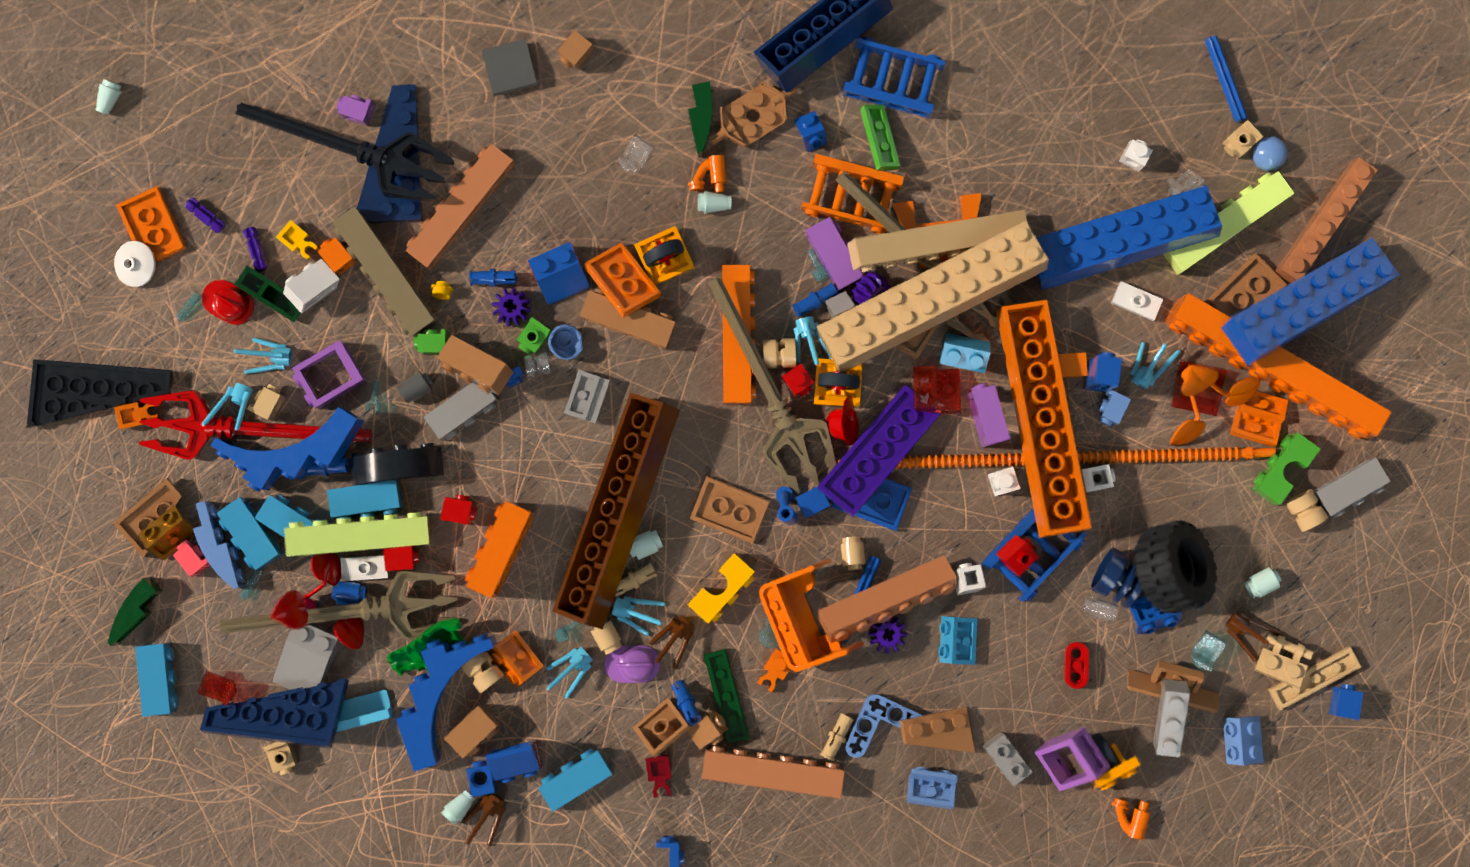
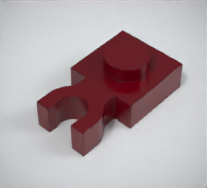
(659, 770)

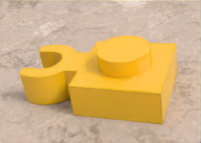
(295, 239)

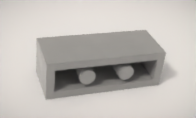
(460, 411)
(1351, 487)
(1171, 717)

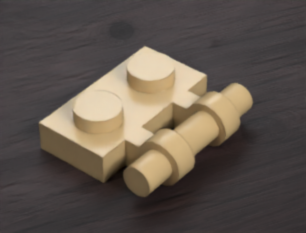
(1280, 667)

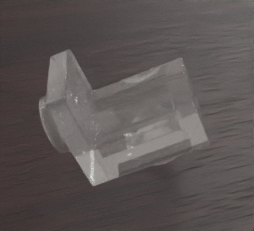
(636, 154)
(1186, 182)

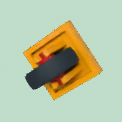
(664, 256)
(834, 387)
(1112, 755)

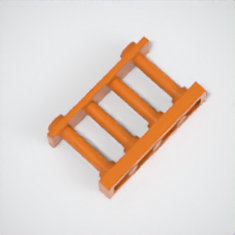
(867, 177)

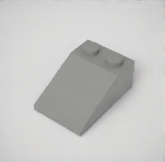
(306, 657)

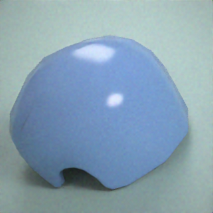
(1269, 153)
(565, 342)

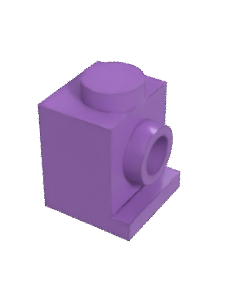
(355, 109)

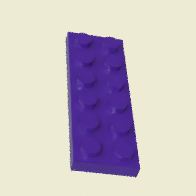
(877, 453)

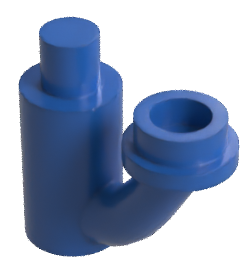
(785, 512)

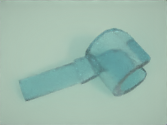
(819, 271)
(374, 398)
(561, 634)

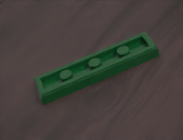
(726, 695)

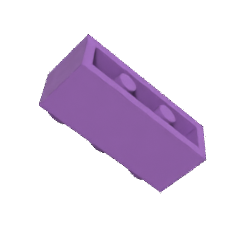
(833, 253)

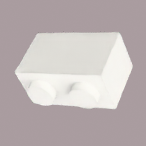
(310, 285)

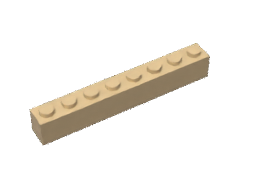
(928, 241)

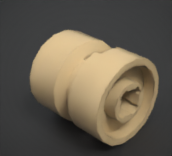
(779, 353)
(1307, 511)
(484, 678)

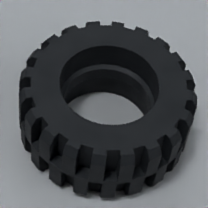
(1175, 567)

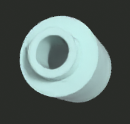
(646, 544)
(1263, 583)

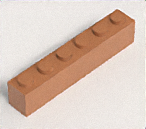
(460, 207)
(1325, 220)
(887, 599)
(773, 773)

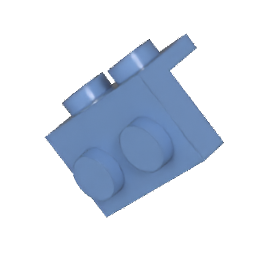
(1243, 740)
(931, 788)

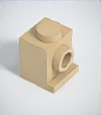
(1248, 134)
(267, 402)
(288, 753)

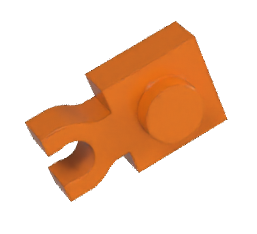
(130, 414)
(776, 669)

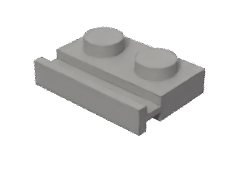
(587, 396)

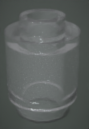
(1100, 608)

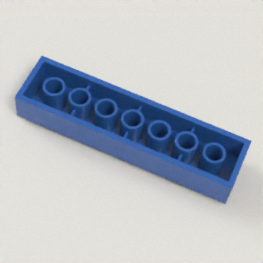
(1128, 237)
(1309, 301)

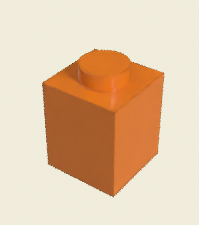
(336, 255)
(1073, 365)

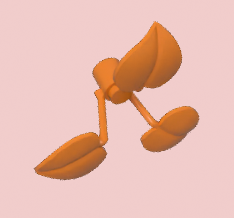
(1197, 380)

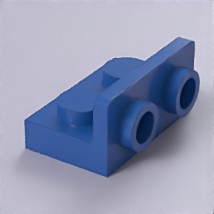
(1149, 618)

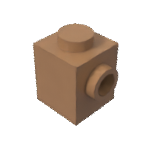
(574, 51)
(708, 730)

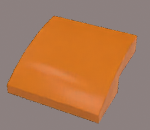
(1260, 419)

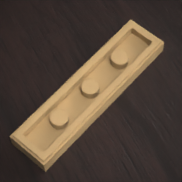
(1316, 677)

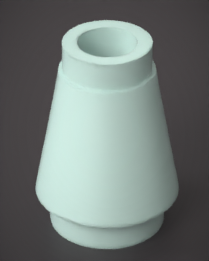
(107, 96)
(713, 202)
(458, 807)

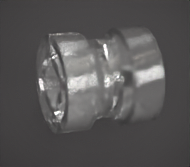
(543, 365)

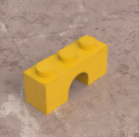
(709, 605)

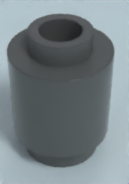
(415, 386)

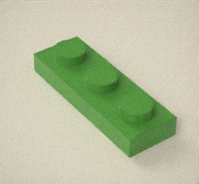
(880, 137)

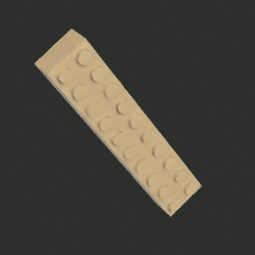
(933, 297)

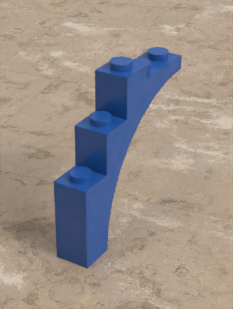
(324, 446)
(419, 724)

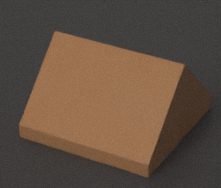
(661, 727)

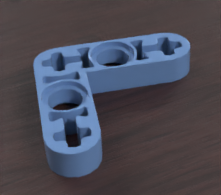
(874, 717)

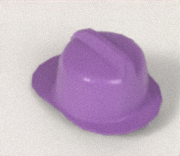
(632, 664)

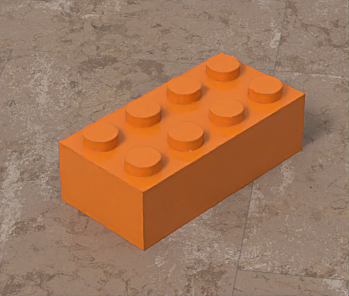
(500, 549)

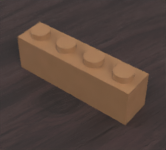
(638, 325)

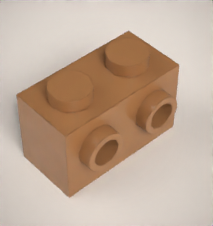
(472, 731)

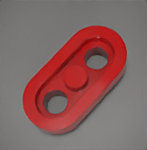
(1078, 665)

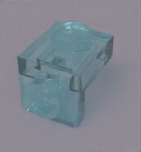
(1207, 651)

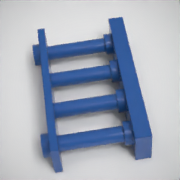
(898, 100)
(1027, 527)

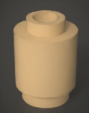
(852, 553)
(608, 638)

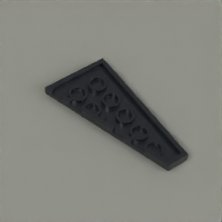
(76, 389)

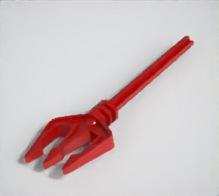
(201, 434)

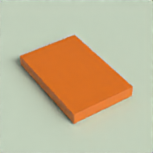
(152, 223)
(622, 280)

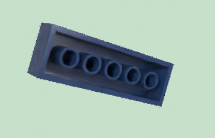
(817, 38)

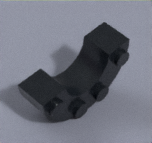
(396, 464)

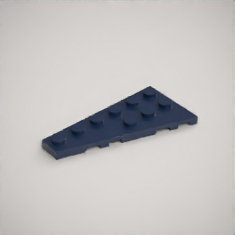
(398, 119)
(288, 716)

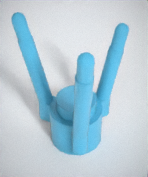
(807, 328)
(280, 356)
(1144, 376)
(240, 396)
(624, 609)
(579, 660)

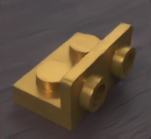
(167, 533)

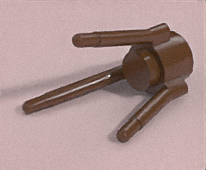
(1239, 624)
(681, 628)
(492, 805)

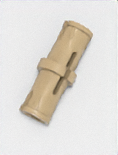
(635, 578)
(837, 737)

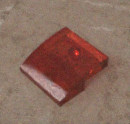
(937, 390)
(1207, 400)

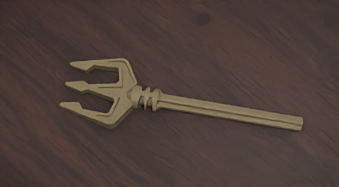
(893, 225)
(788, 428)
(392, 606)

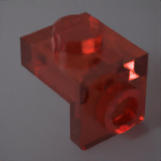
(217, 687)

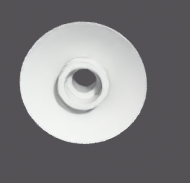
(142, 263)

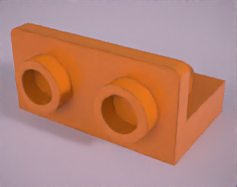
(515, 658)

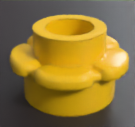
(441, 290)

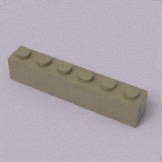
(384, 272)

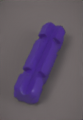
(205, 215)
(255, 249)

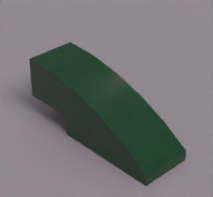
(701, 116)
(266, 292)
(133, 610)

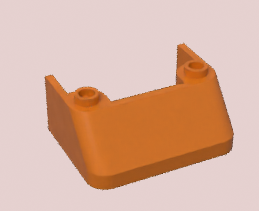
(794, 622)

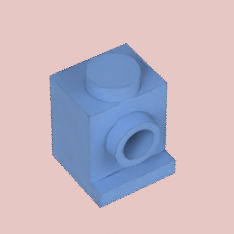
(1112, 408)

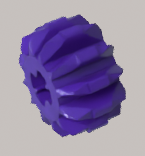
(870, 287)
(505, 313)
(895, 636)

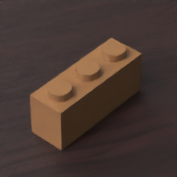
(474, 365)

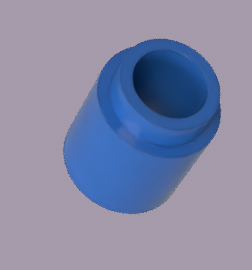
(348, 593)

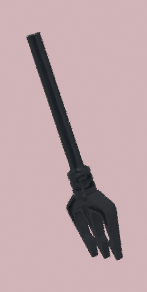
(387, 161)

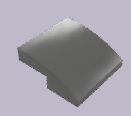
(509, 67)

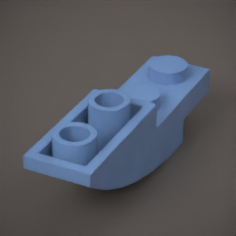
(220, 556)

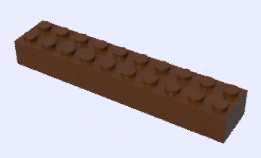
(616, 511)

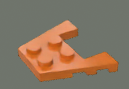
(906, 215)

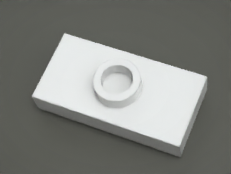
(1136, 301)
(363, 568)

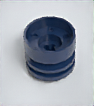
(1116, 576)

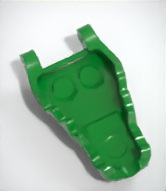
(411, 657)

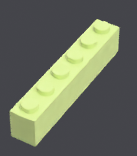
(1235, 217)
(356, 535)

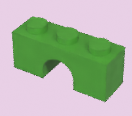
(1271, 482)

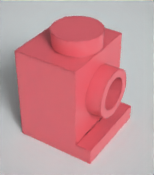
(191, 558)

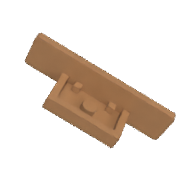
(1152, 684)

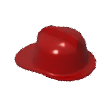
(227, 302)
(844, 422)

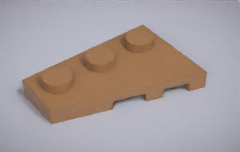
(146, 512)
(941, 730)

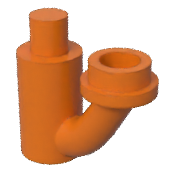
(717, 169)
(1139, 821)

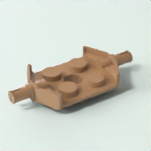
(762, 99)

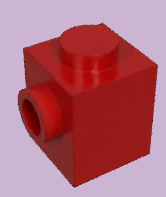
(798, 381)
(458, 510)
(1017, 555)
(400, 558)

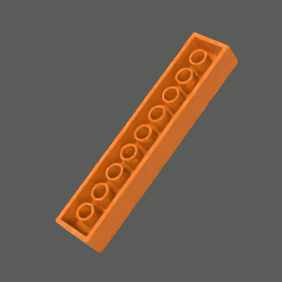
(1281, 371)
(1043, 419)

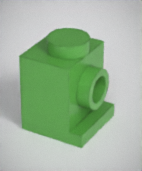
(542, 335)
(430, 342)

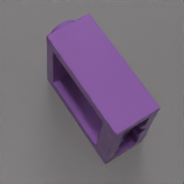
(350, 365)
(988, 415)
(1079, 743)

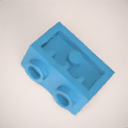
(958, 640)

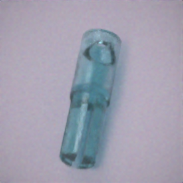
(190, 303)
(250, 585)

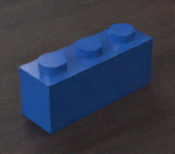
(1102, 373)

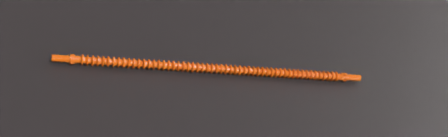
(1189, 454)

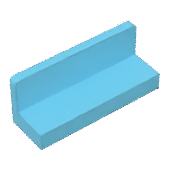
(365, 710)

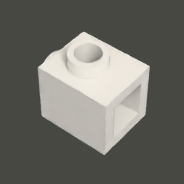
(969, 579)

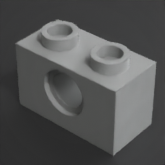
(1007, 759)

